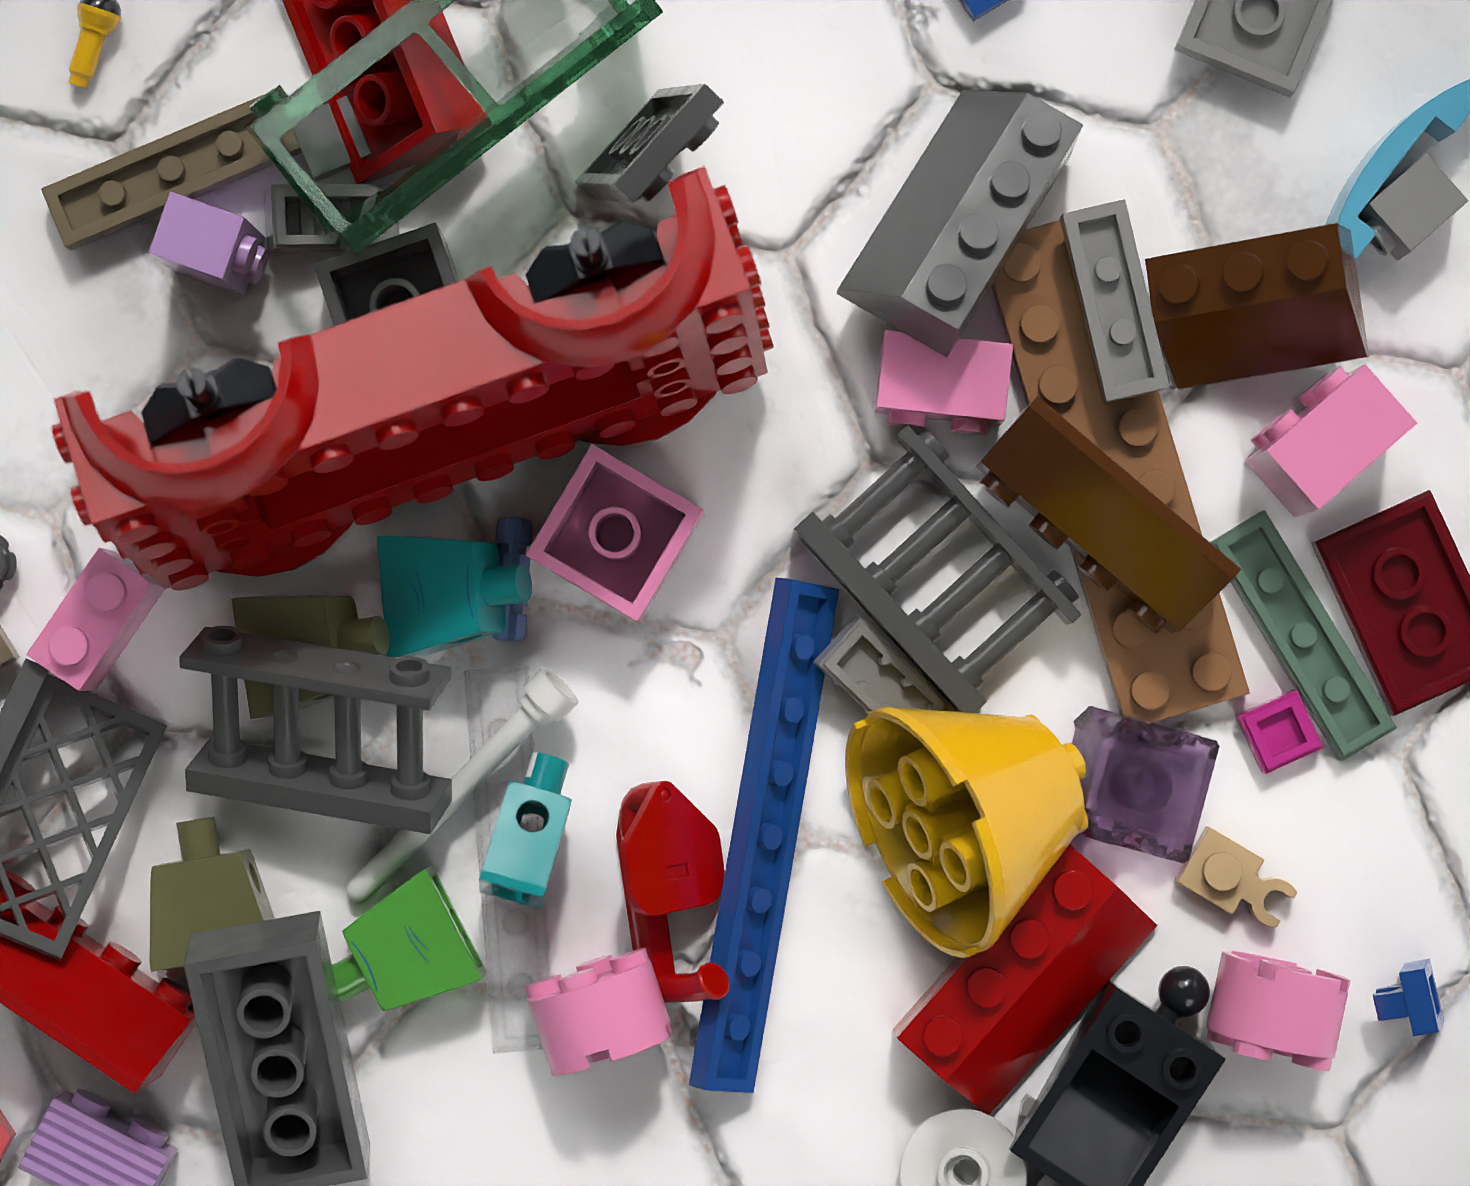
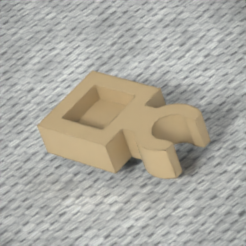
(1227, 874)

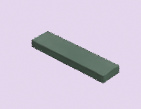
(1304, 637)

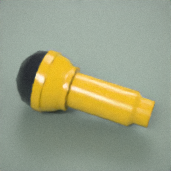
(96, 21)

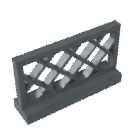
(19, 722)

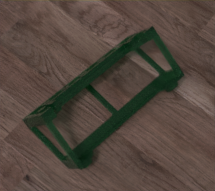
(358, 227)

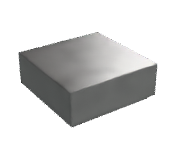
(323, 143)

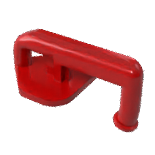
(669, 865)

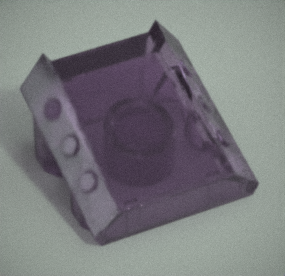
(1143, 782)

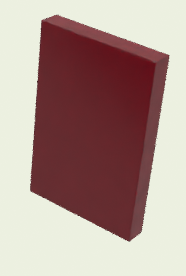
(1403, 599)

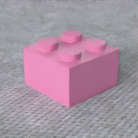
(1330, 441)
(615, 533)

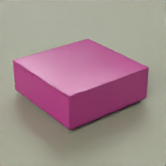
(1279, 731)

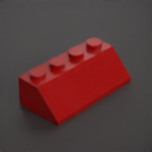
(403, 101)
(93, 998)
(1010, 1003)

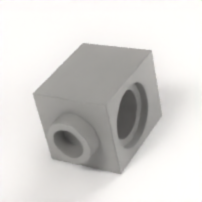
(1411, 208)

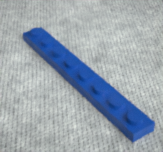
(764, 834)

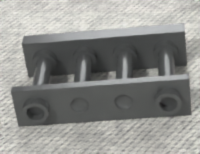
(877, 583)
(306, 782)

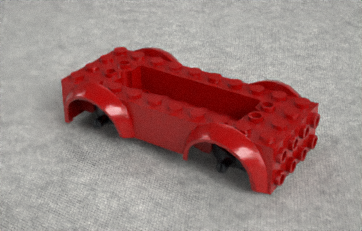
(404, 403)

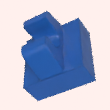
(1412, 998)

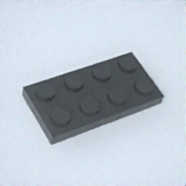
(639, 155)

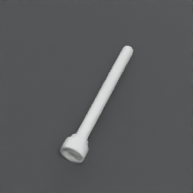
(545, 700)

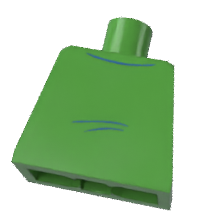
(408, 947)

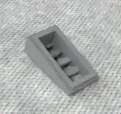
(277, 224)

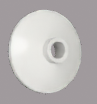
(959, 1135)

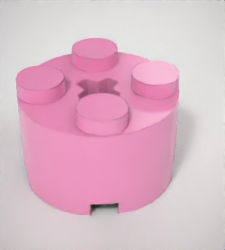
(1277, 1008)
(599, 1012)

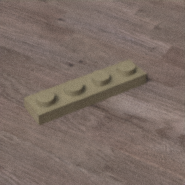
(140, 180)

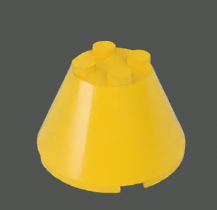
(963, 815)

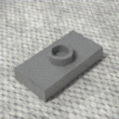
(875, 672)

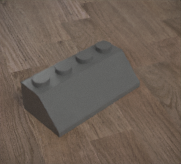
(960, 214)

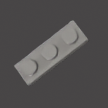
(1114, 301)

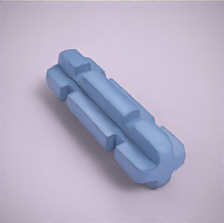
(514, 536)

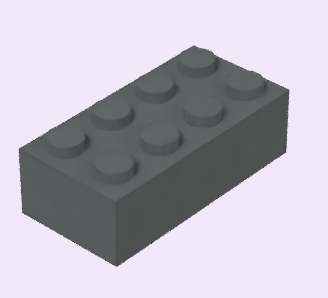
(278, 1053)

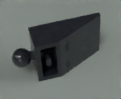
(1112, 1103)

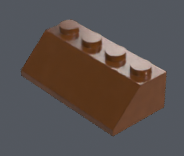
(1105, 518)

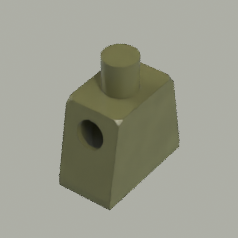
(311, 620)
(201, 893)

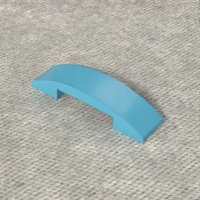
(1437, 117)

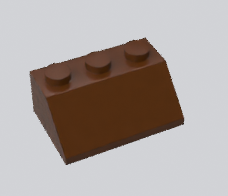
(1258, 306)

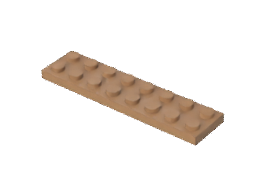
(1044, 321)

